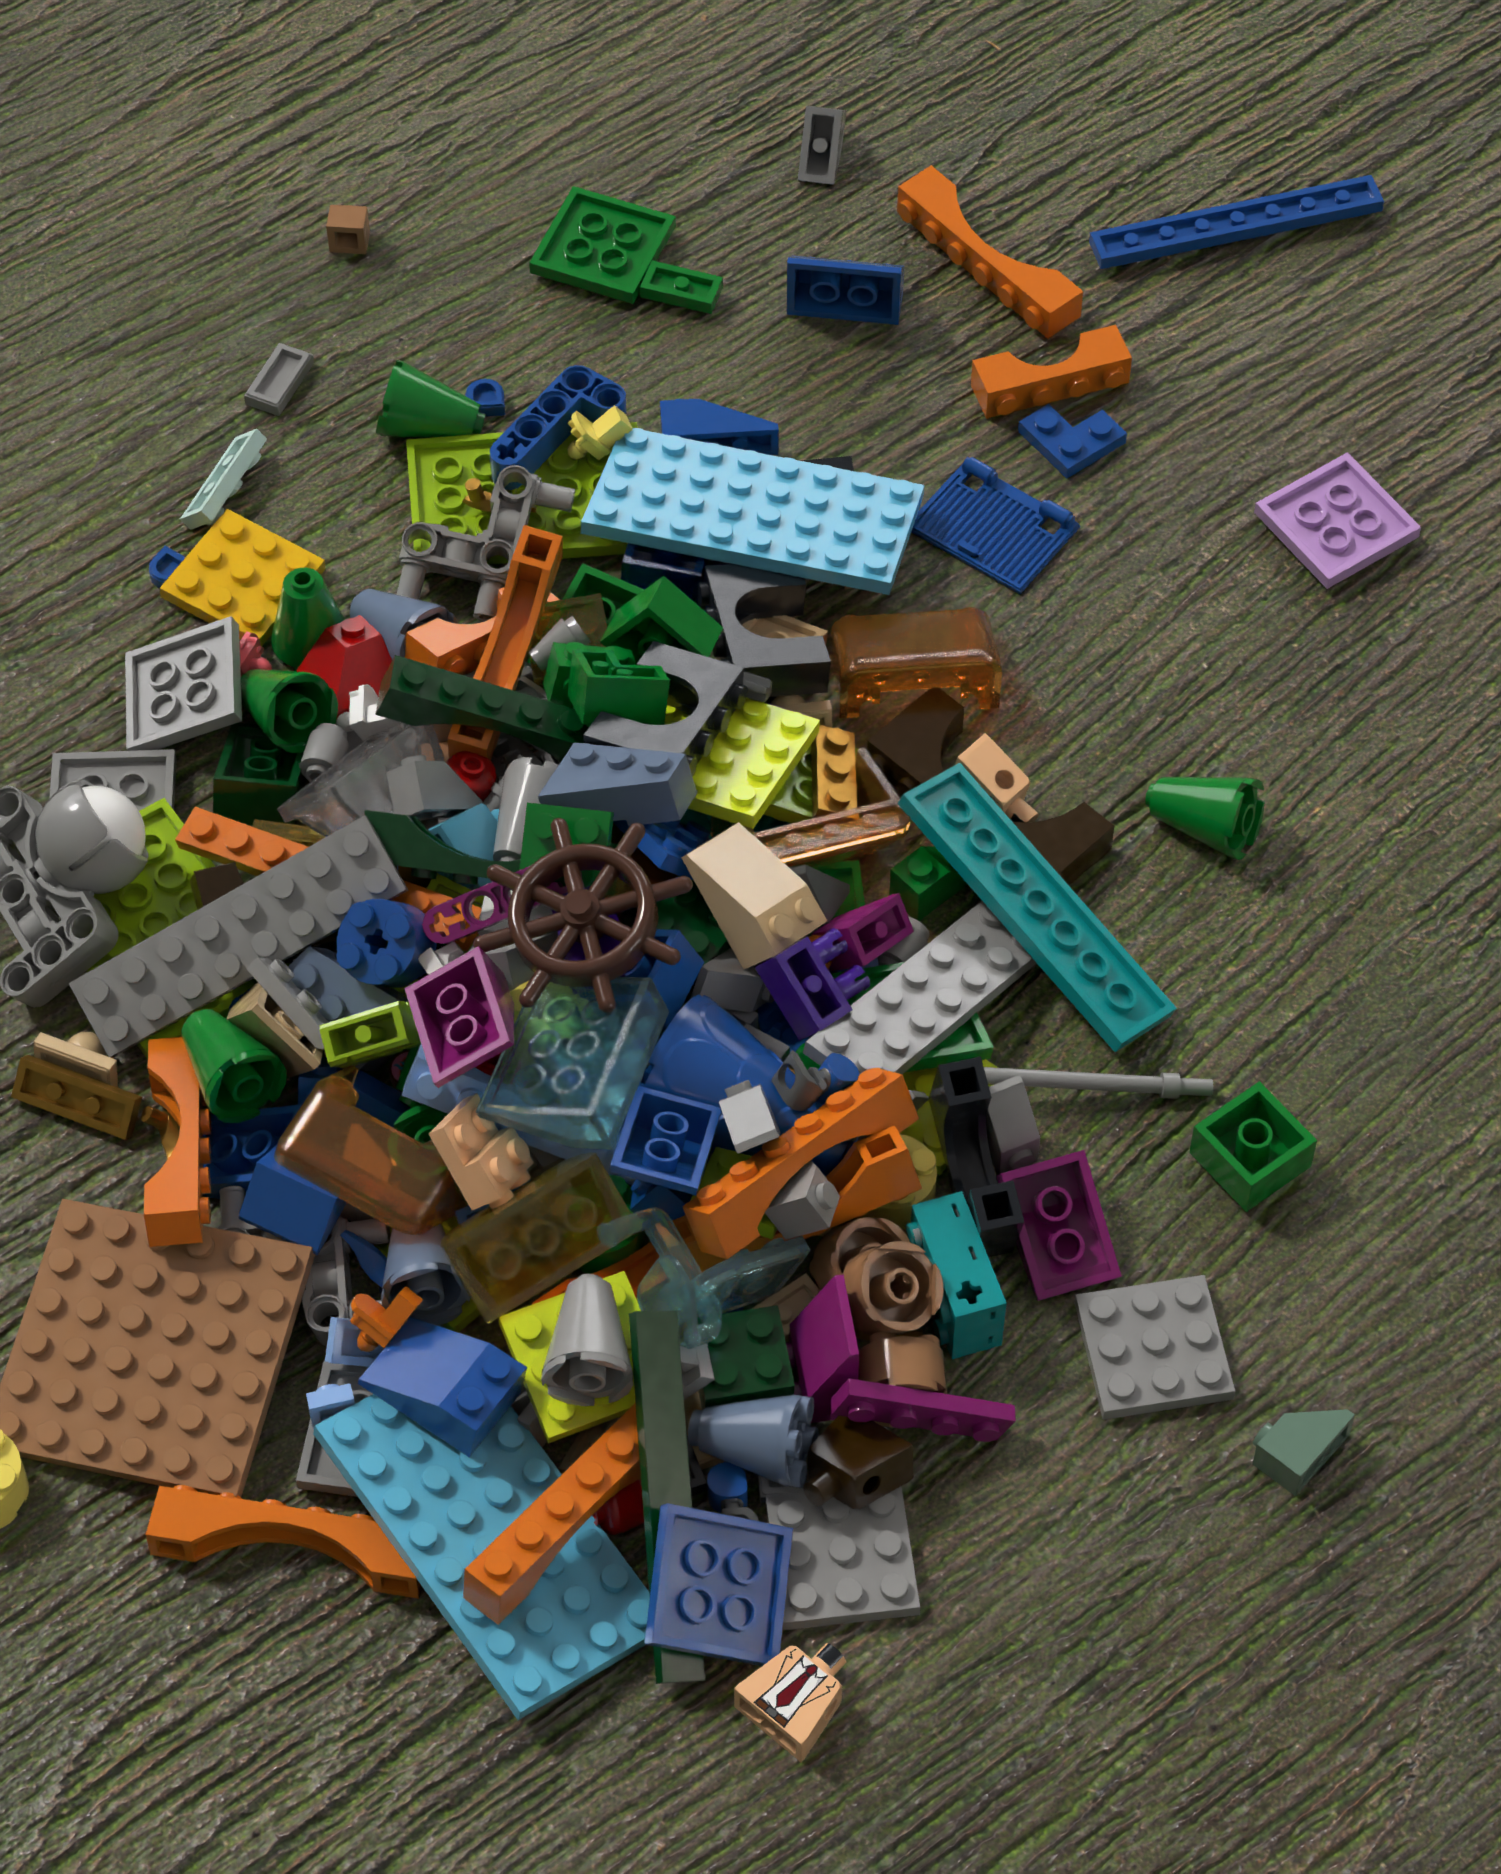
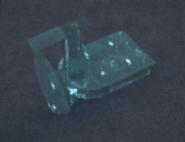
(681, 1286)

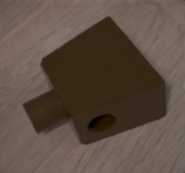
(857, 1463)

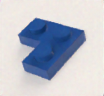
(1071, 447)

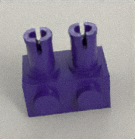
(806, 987)

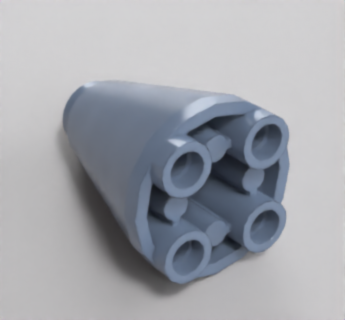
(759, 1436)

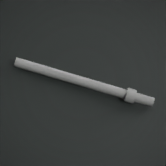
(1167, 1085)

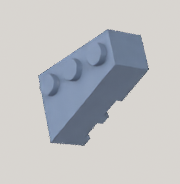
(622, 780)
(339, 992)

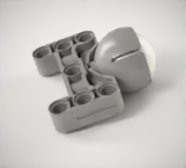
(57, 860)

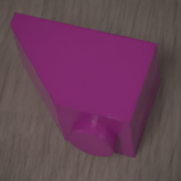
(869, 931)

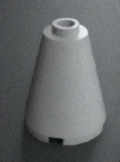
(520, 785)
(588, 1346)

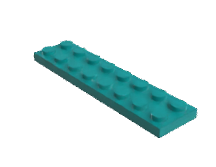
(1037, 906)

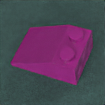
(462, 1015)
(1064, 1226)
(824, 1347)

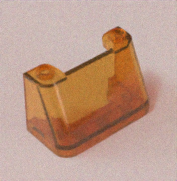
(915, 653)

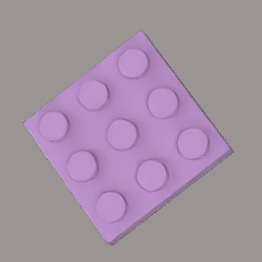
(1337, 520)

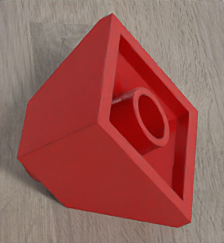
(347, 658)

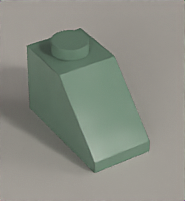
(1300, 1445)

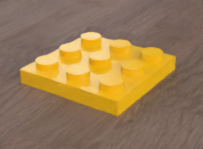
(237, 574)

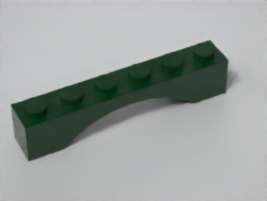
(431, 695)
(416, 847)

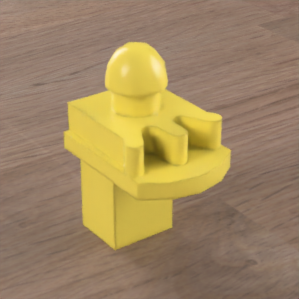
(597, 436)

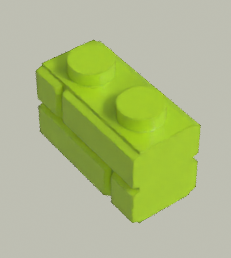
(369, 1035)

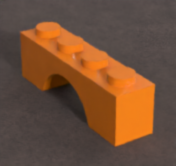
(1010, 385)
(451, 645)

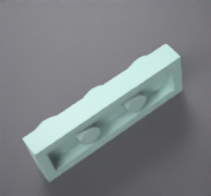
(224, 480)

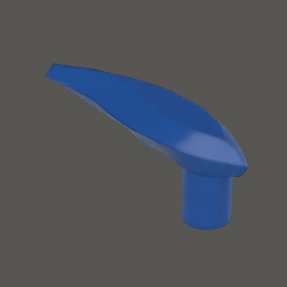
(369, 1257)

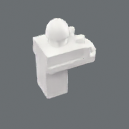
(362, 714)

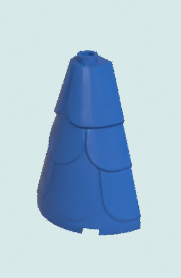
(712, 1051)

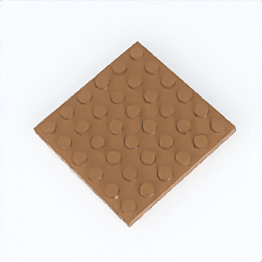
(151, 1354)

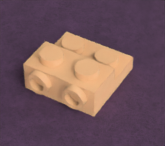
(480, 1157)

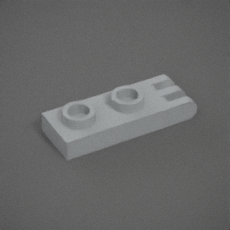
(297, 1004)

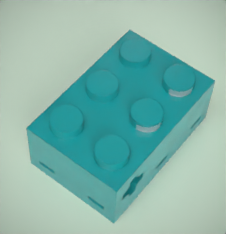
(972, 1300)

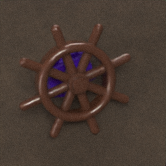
(587, 925)

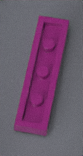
(922, 1409)

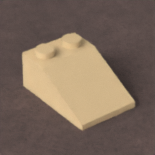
(752, 895)
(268, 1024)

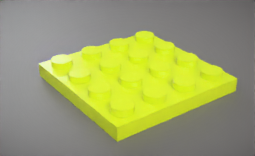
(749, 760)

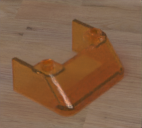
(840, 835)
(367, 1160)

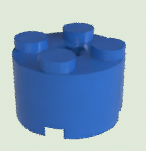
(364, 938)

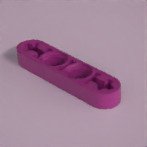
(499, 896)

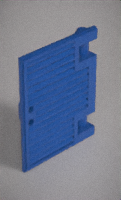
(994, 526)

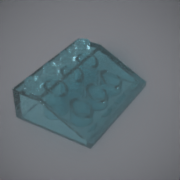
(574, 1064)

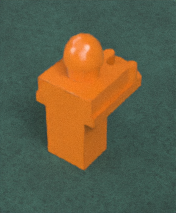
(381, 1324)

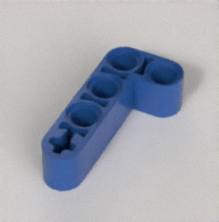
(545, 422)

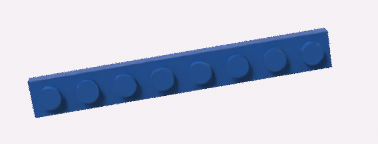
(1236, 221)

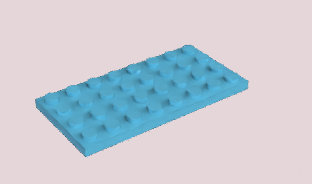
(754, 510)
(450, 1508)

